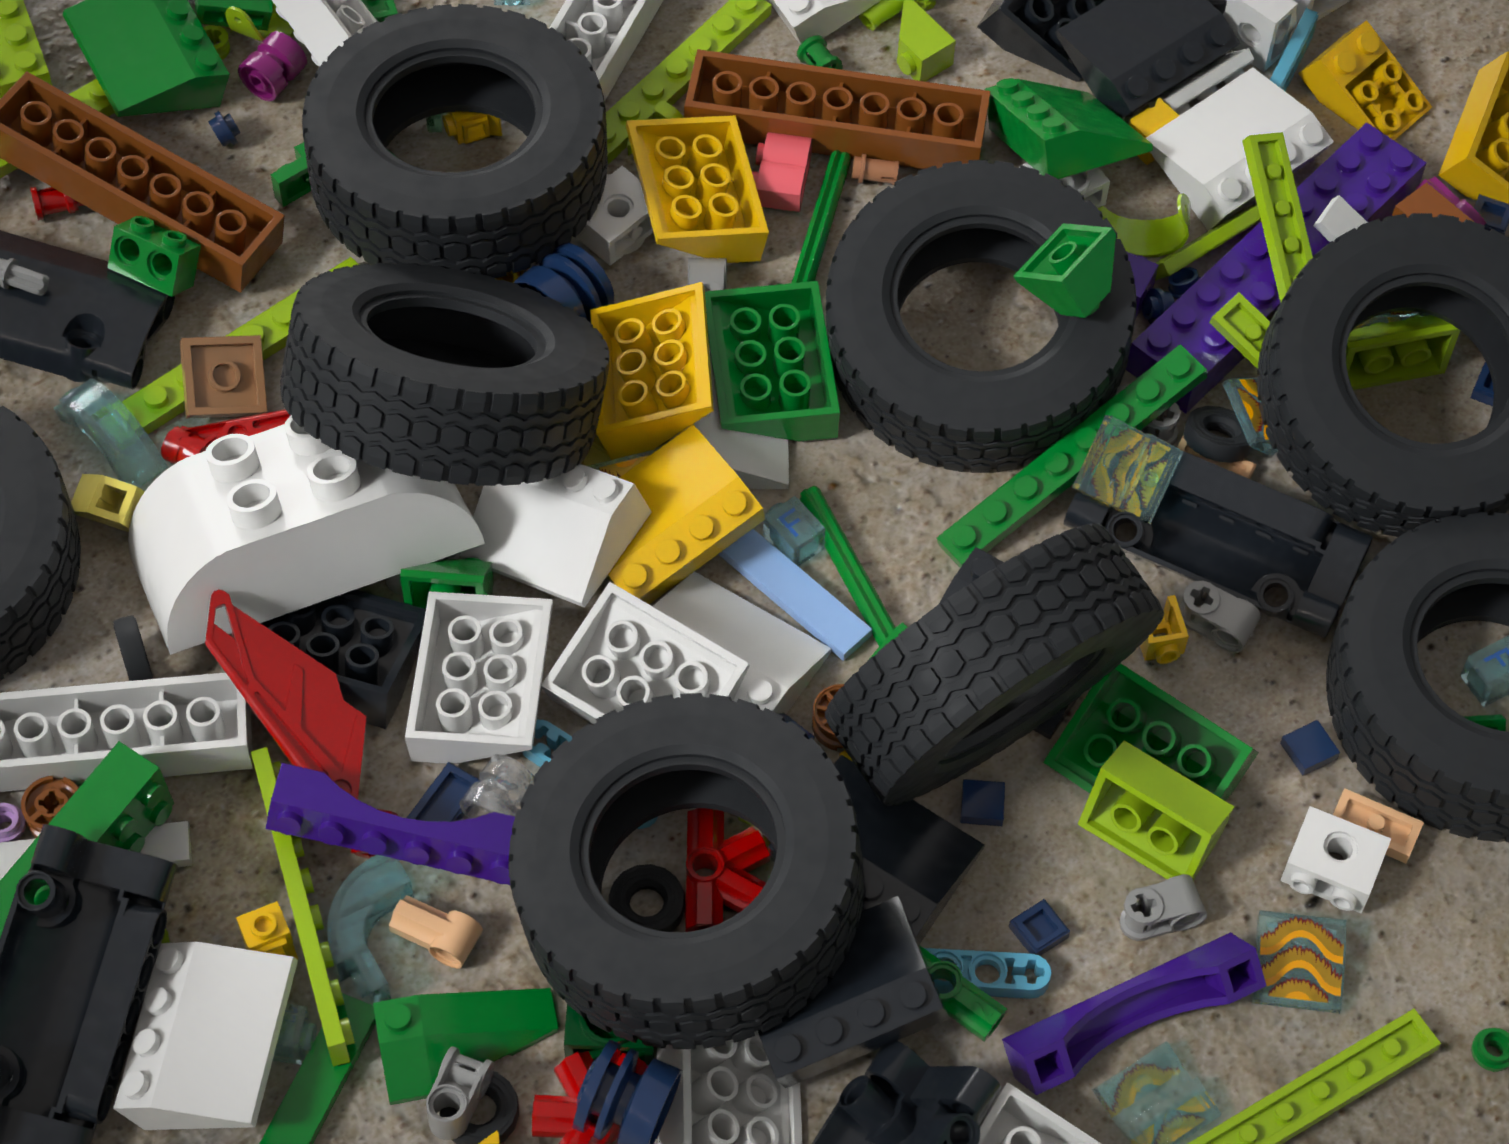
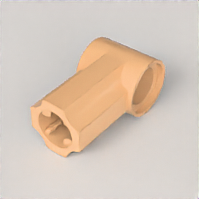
(445, 935)

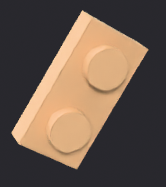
(1382, 820)

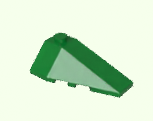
(483, 1025)

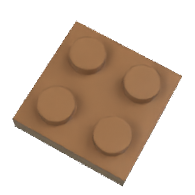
(223, 376)

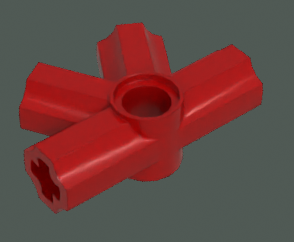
(730, 861)
(555, 1114)

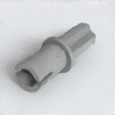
(22, 278)

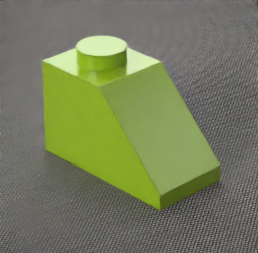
(923, 44)

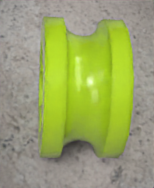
(220, 35)

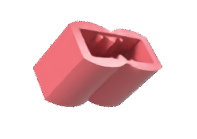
(782, 170)

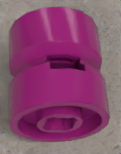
(272, 66)

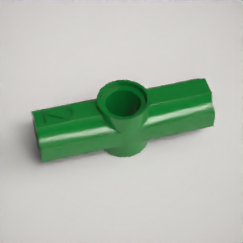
(966, 1002)

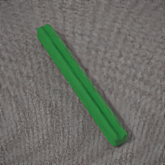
(822, 217)
(849, 566)

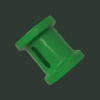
(818, 53)

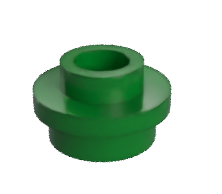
(1491, 1037)

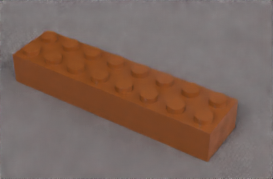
(841, 109)
(132, 177)

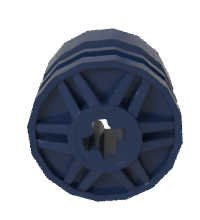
(571, 279)
(626, 1097)

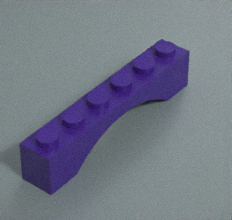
(317, 809)
(1064, 1042)

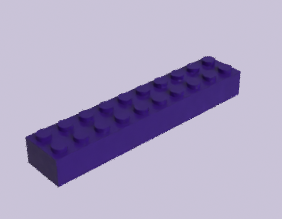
(1365, 171)

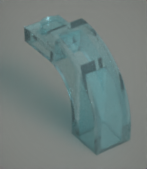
(113, 431)
(356, 908)

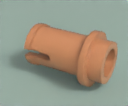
(874, 170)

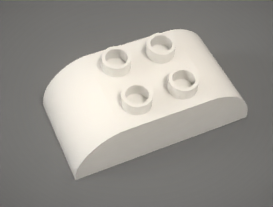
(282, 529)

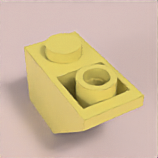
(106, 500)

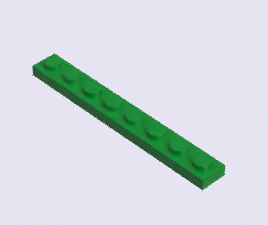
(1060, 464)

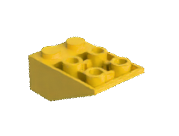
(1365, 83)

